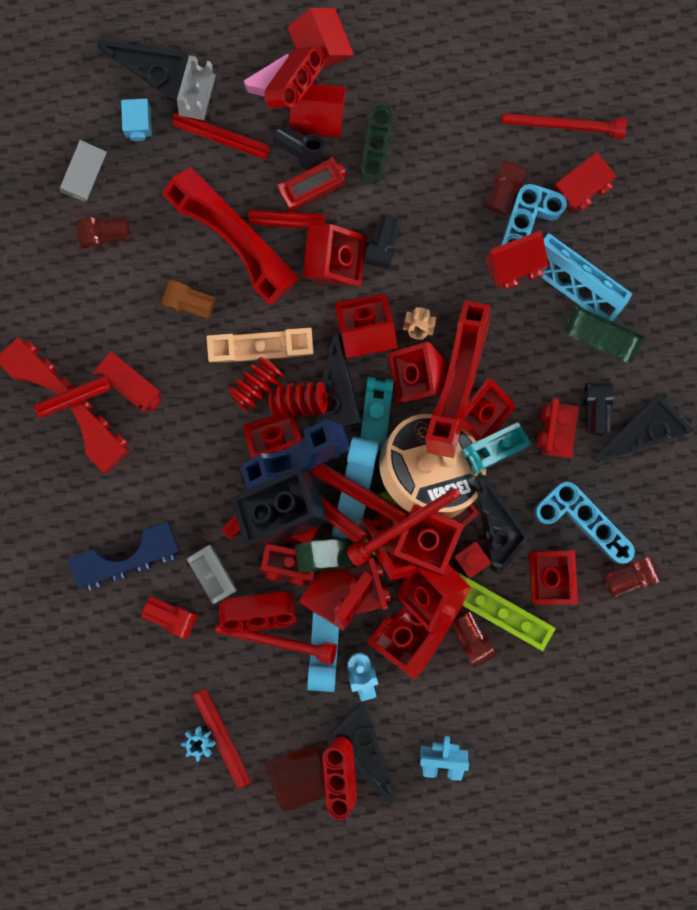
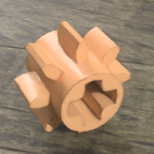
(419, 323)

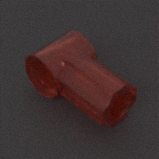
(507, 183)
(96, 231)
(638, 574)
(475, 643)

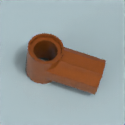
(185, 299)

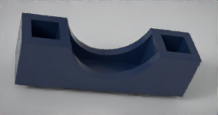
(319, 445)
(93, 567)

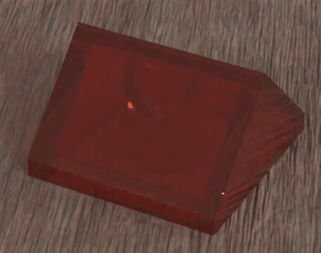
(297, 778)

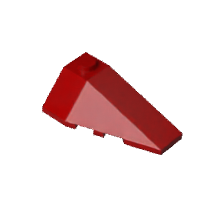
(408, 642)

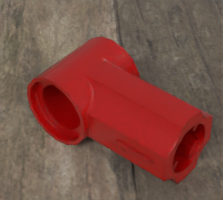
(173, 618)

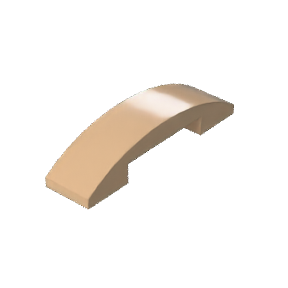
(265, 345)

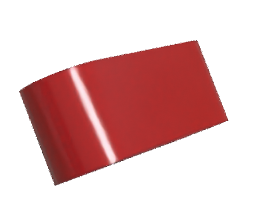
(294, 77)
(257, 612)
(335, 789)

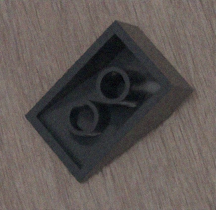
(279, 508)

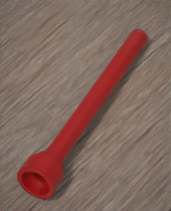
(614, 128)
(360, 552)
(324, 652)

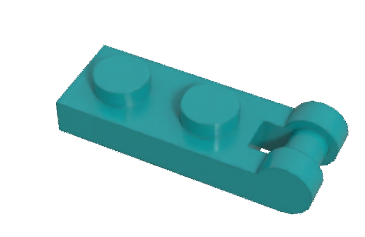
(377, 411)
(496, 447)

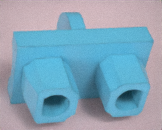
(362, 675)
(444, 756)

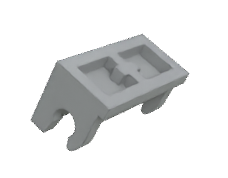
(195, 89)
(82, 171)
(212, 574)

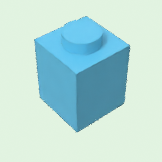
(136, 119)

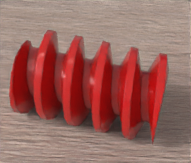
(255, 384)
(298, 400)

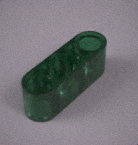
(376, 132)
(604, 334)
(324, 555)

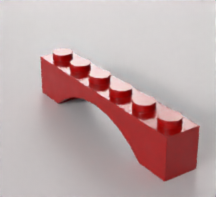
(198, 200)
(452, 406)
(100, 444)

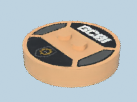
(422, 477)

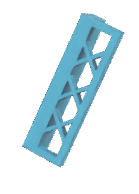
(588, 277)

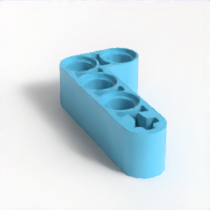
(530, 211)
(360, 469)
(588, 526)
(320, 675)

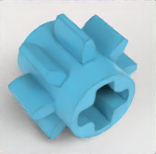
(203, 749)

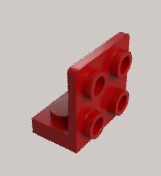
(558, 429)
(379, 594)
(337, 595)

